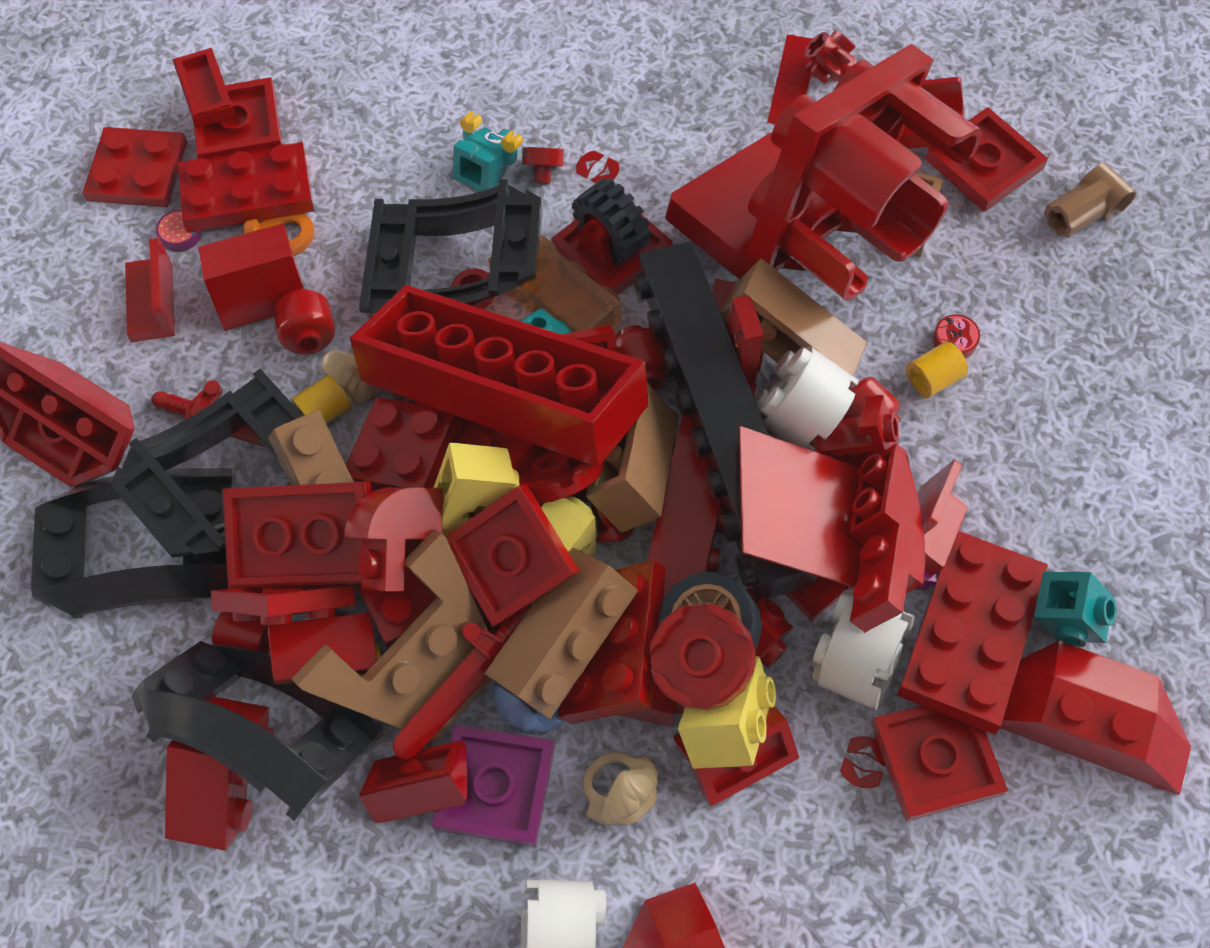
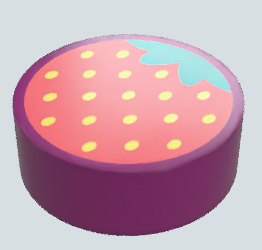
(173, 233)

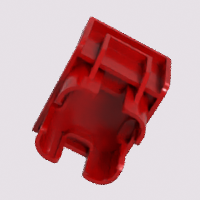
(830, 171)

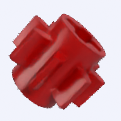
(829, 56)

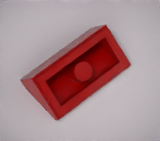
(416, 785)

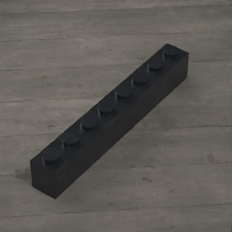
(709, 391)

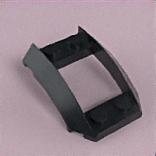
(395, 228)
(155, 495)
(60, 551)
(179, 709)

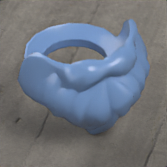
(519, 716)

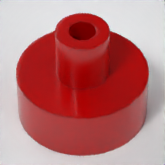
(542, 160)

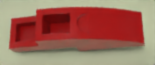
(892, 536)

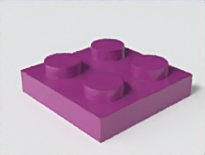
(504, 787)

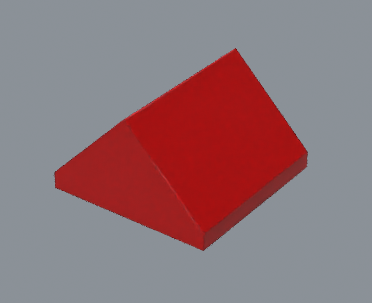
(249, 274)

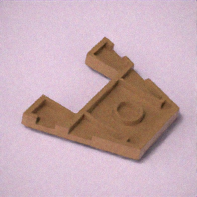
(418, 659)

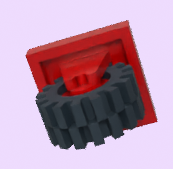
(608, 235)

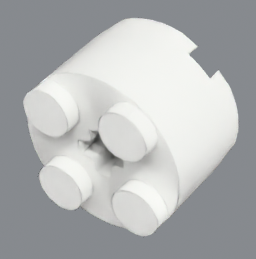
(805, 397)
(860, 662)
(562, 914)

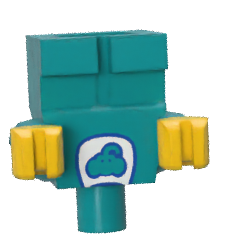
(483, 154)

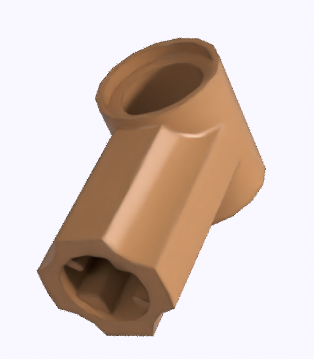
(1095, 197)

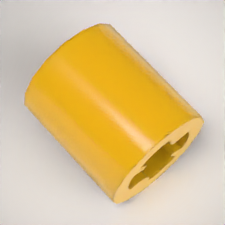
(937, 369)
(323, 396)

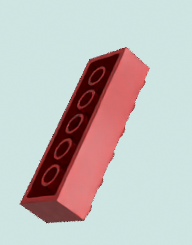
(502, 373)

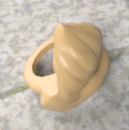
(344, 369)
(630, 794)

